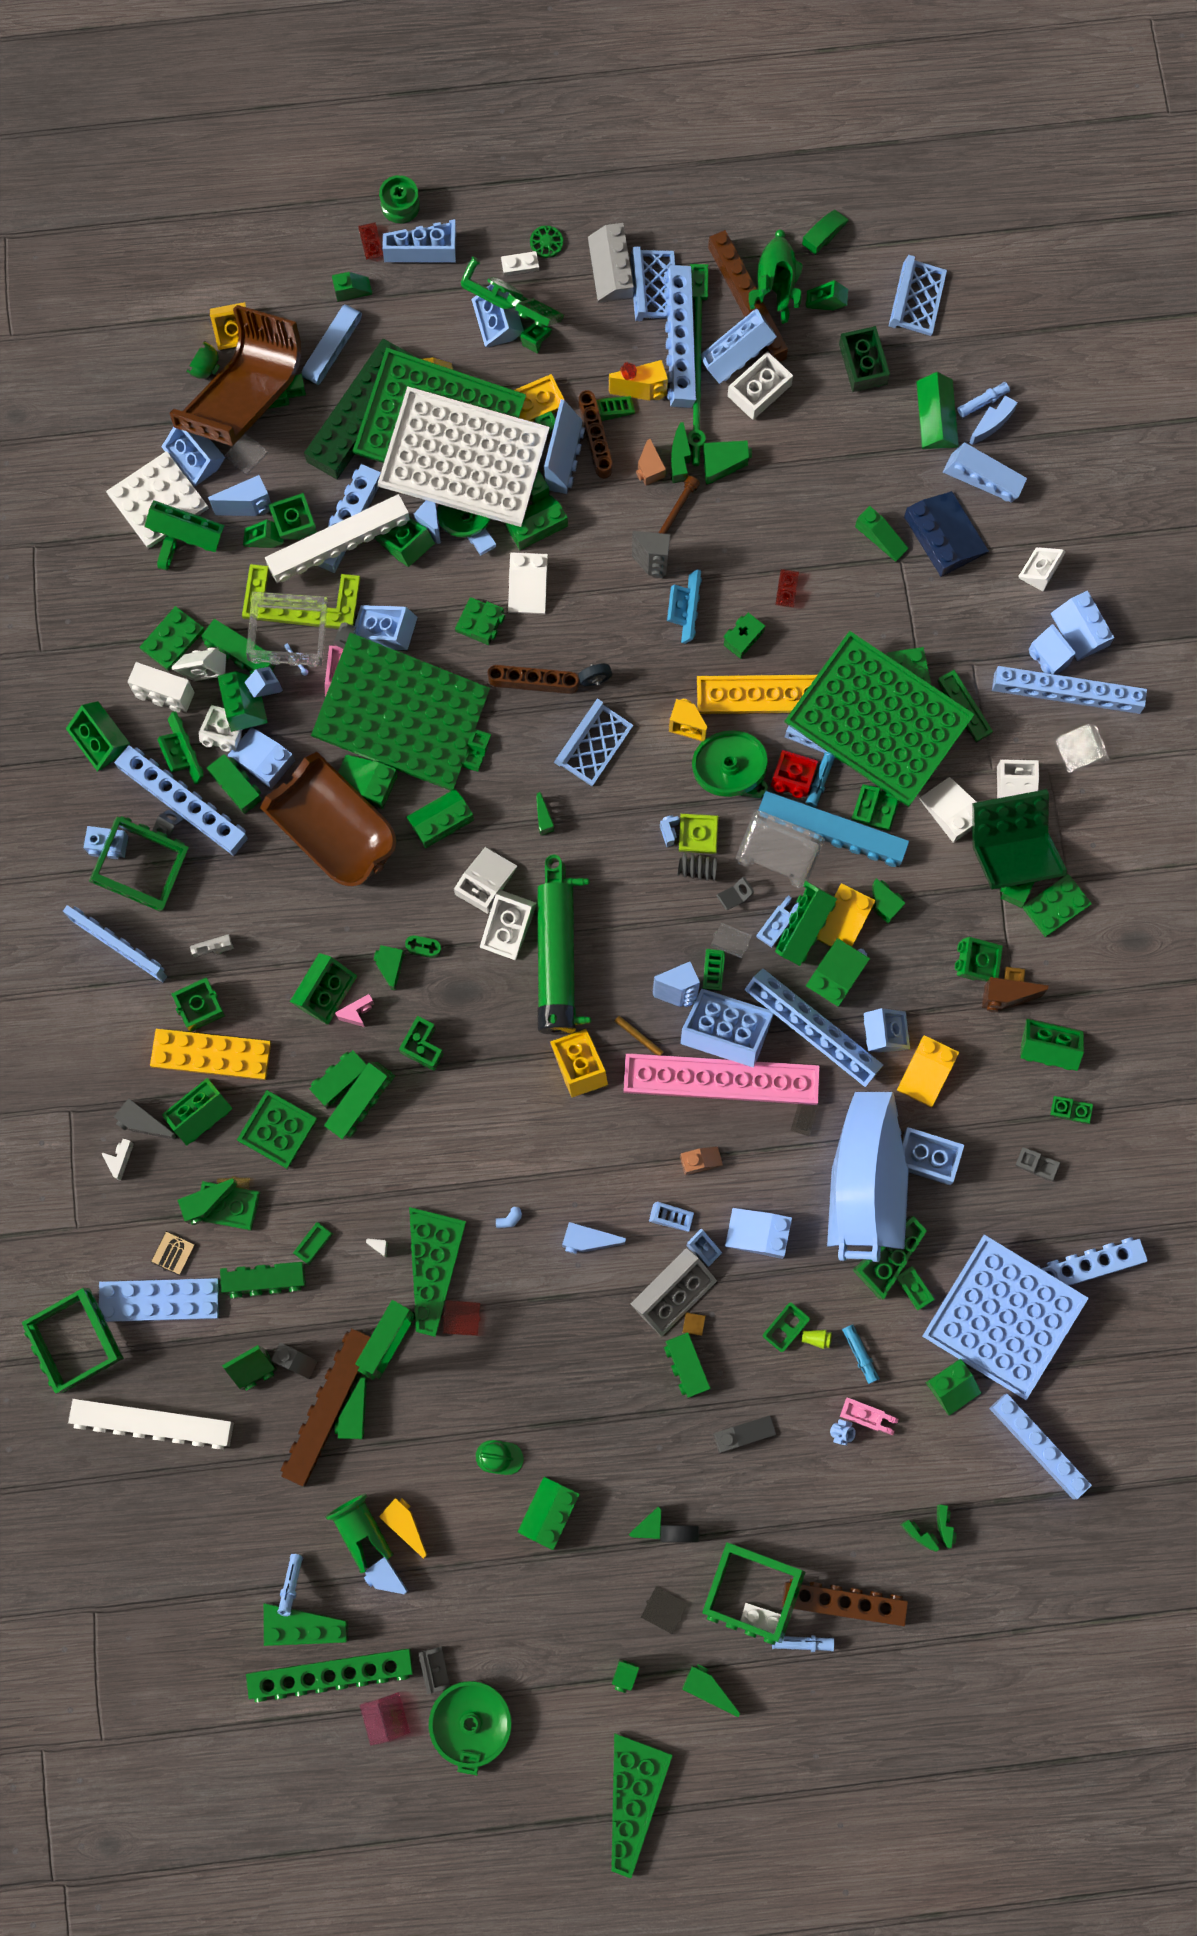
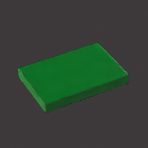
(236, 1209)

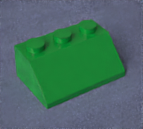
(539, 522)
(239, 704)
(97, 735)
(440, 818)
(323, 988)
(1052, 1045)
(197, 1112)
(548, 1513)

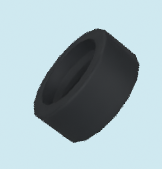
(679, 1533)

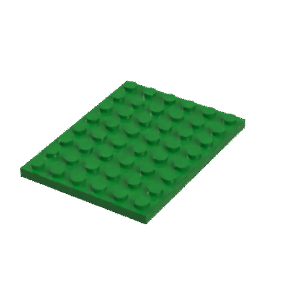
(403, 370)
(400, 711)
(879, 718)

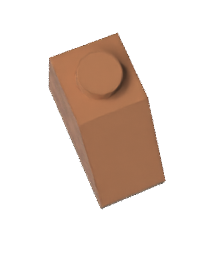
(650, 465)
(700, 1160)

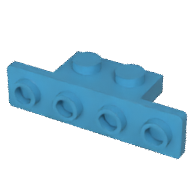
(683, 605)

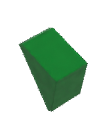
(649, 1526)

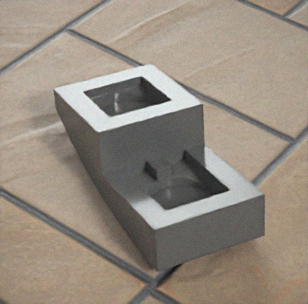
(1037, 1164)

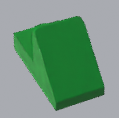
(534, 336)

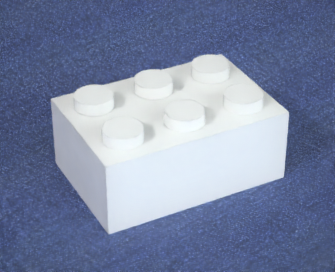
(760, 385)
(160, 687)

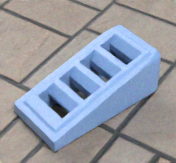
(661, 1221)

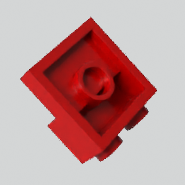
(794, 774)

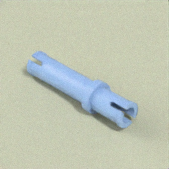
(989, 396)
(288, 1592)
(806, 1643)

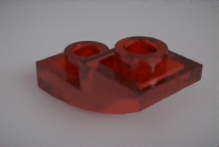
(370, 241)
(787, 588)

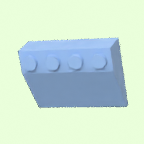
(563, 449)
(726, 1027)

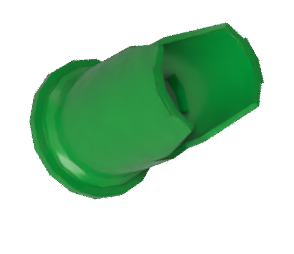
(355, 1523)

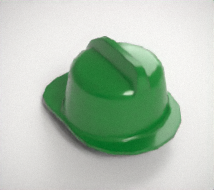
(499, 1457)

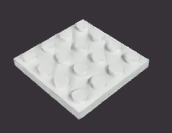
(156, 481)

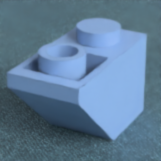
(263, 682)

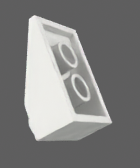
(527, 583)
(950, 808)
(507, 924)

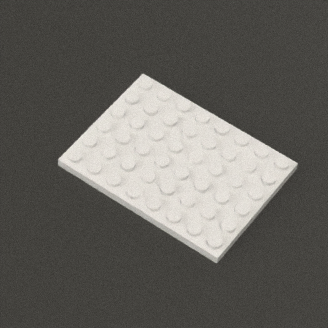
(463, 456)

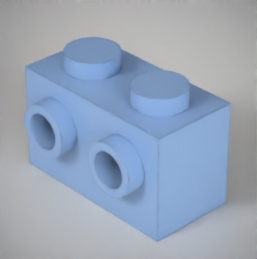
(96, 839)

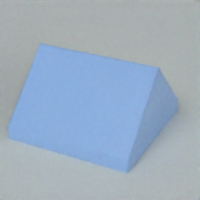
(427, 516)

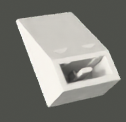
(1017, 777)
(484, 879)

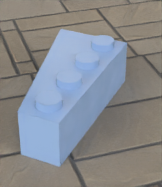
(984, 473)

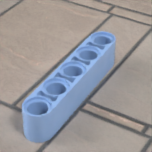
(331, 344)

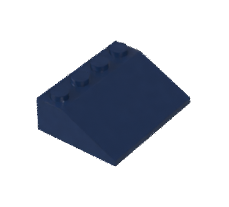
(945, 532)

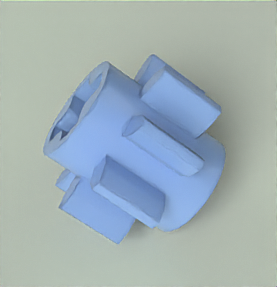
(842, 1432)

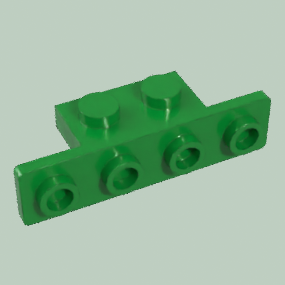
(178, 749)

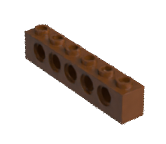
(896, 1615)

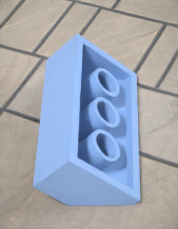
(738, 346)
(677, 985)

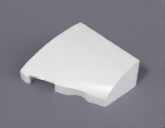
(216, 945)

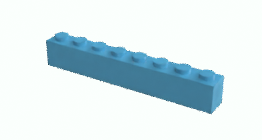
(837, 830)

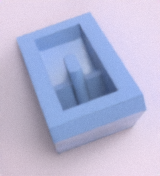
(704, 1247)

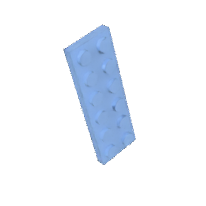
(120, 946)
(159, 1300)

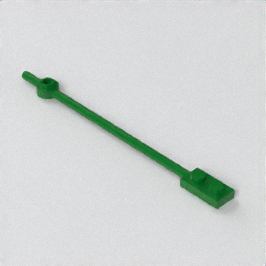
(699, 277)

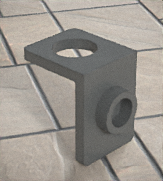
(165, 824)
(734, 895)

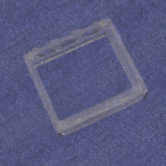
(293, 602)

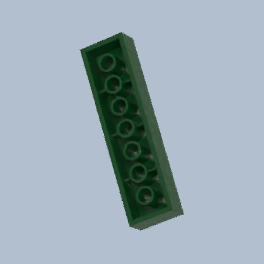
(336, 439)

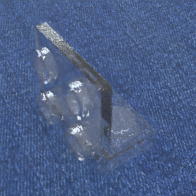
(1082, 747)

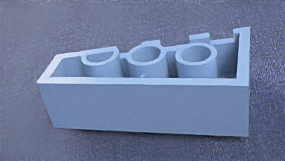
(421, 244)

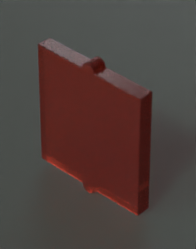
(461, 1318)

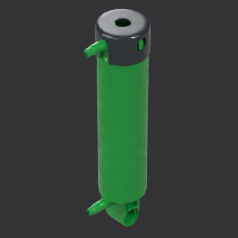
(556, 951)

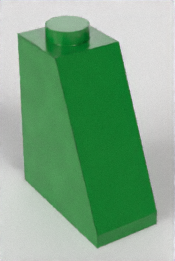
(724, 458)

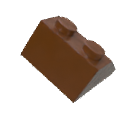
(1005, 993)

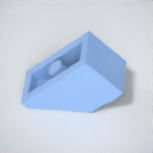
(384, 1577)

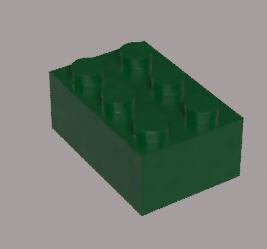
(864, 359)

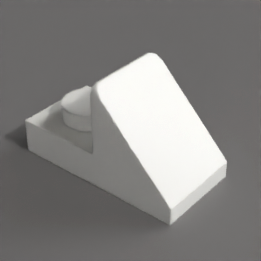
(118, 1164)

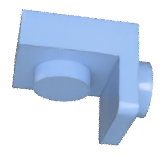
(669, 833)

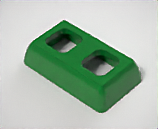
(790, 1332)

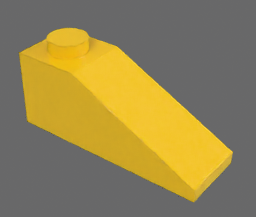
(401, 1521)

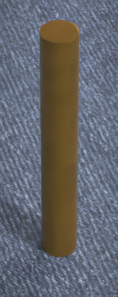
(639, 1036)

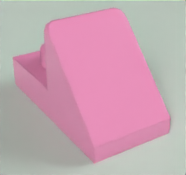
(350, 1012)

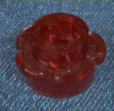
(628, 371)

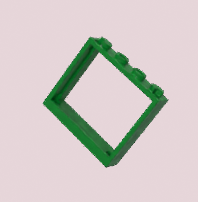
(123, 890)
(100, 1326)
(385, 1340)
(751, 1630)

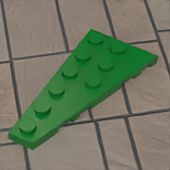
(434, 1255)
(636, 1788)

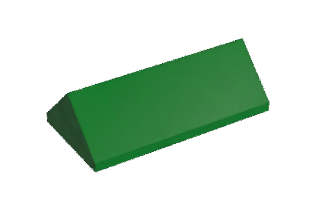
(937, 412)

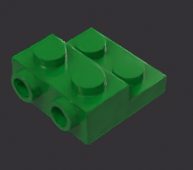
(480, 620)
(978, 959)

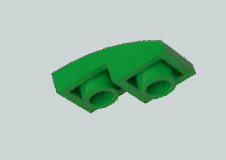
(1071, 1110)
(946, 1533)
(926, 1540)

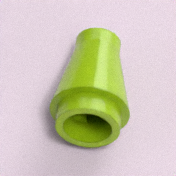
(817, 1338)

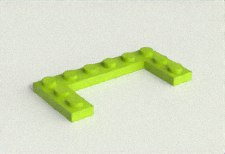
(342, 613)

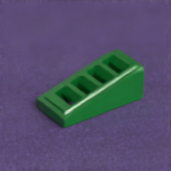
(607, 402)
(545, 822)
(713, 953)

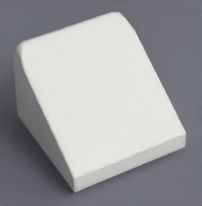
(379, 1245)

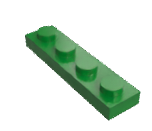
(956, 690)

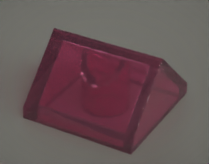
(384, 1719)

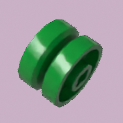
(399, 199)

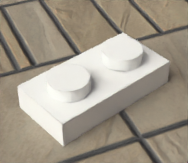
(520, 263)
(760, 1618)

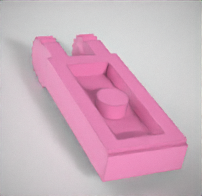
(866, 1416)

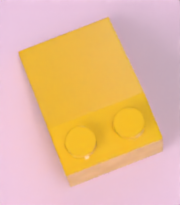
(647, 385)
(847, 917)
(579, 1063)
(927, 1071)

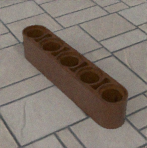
(595, 426)
(540, 685)

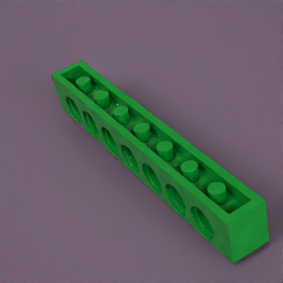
(256, 1680)

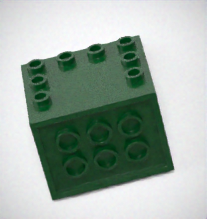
(1014, 840)

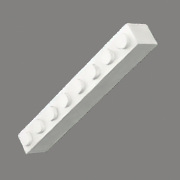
(337, 538)
(150, 1422)

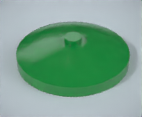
(729, 763)
(470, 1719)

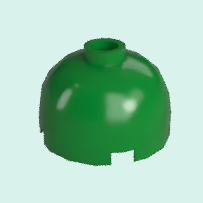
(204, 362)

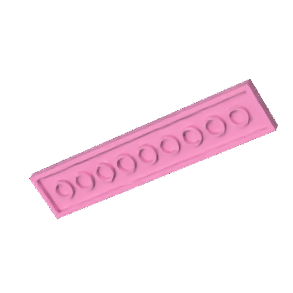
(721, 1079)

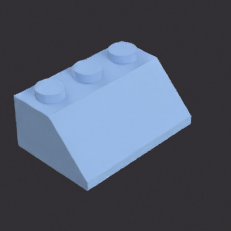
(495, 323)
(193, 454)
(1083, 625)

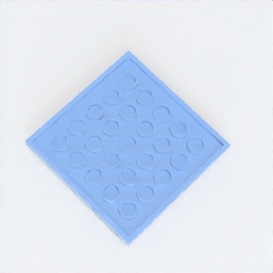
(1005, 1317)

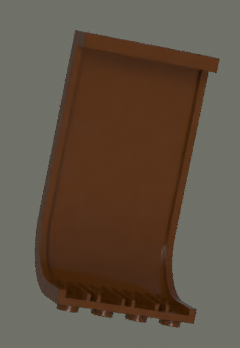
(250, 383)

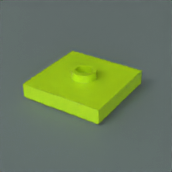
(698, 833)

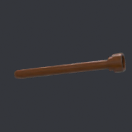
(690, 485)

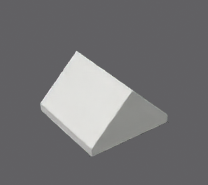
(1041, 567)

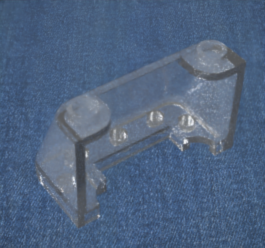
(780, 847)

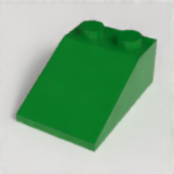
(406, 542)
(369, 778)
(837, 972)
(250, 1368)

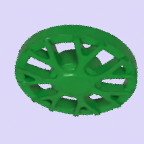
(546, 241)

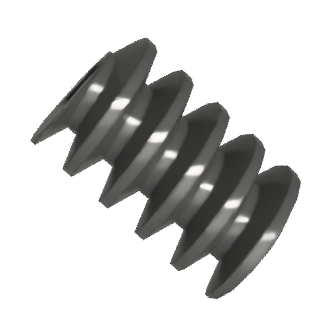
(697, 867)

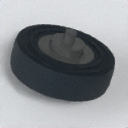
(595, 674)

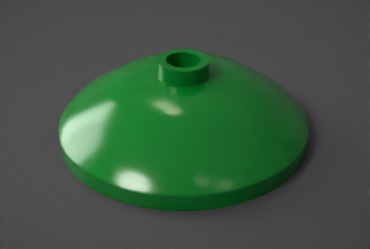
(453, 521)

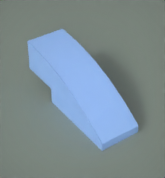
(993, 420)

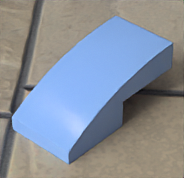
(482, 542)

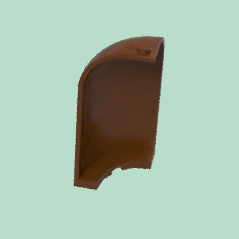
(331, 822)

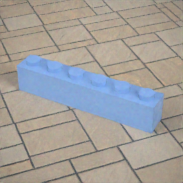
(1040, 1446)

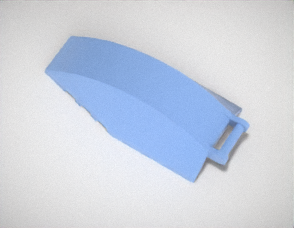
(869, 1179)

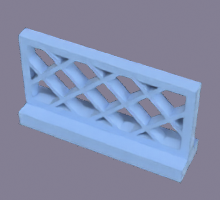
(638, 277)
(904, 289)
(578, 737)

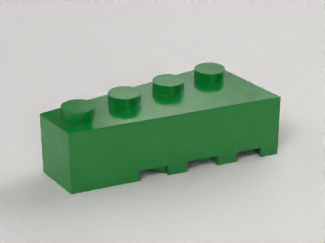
(805, 923)
(359, 1100)
(882, 1274)
(263, 1279)
(302, 1627)

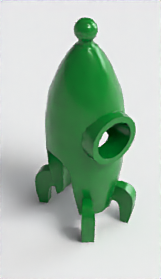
(778, 272)

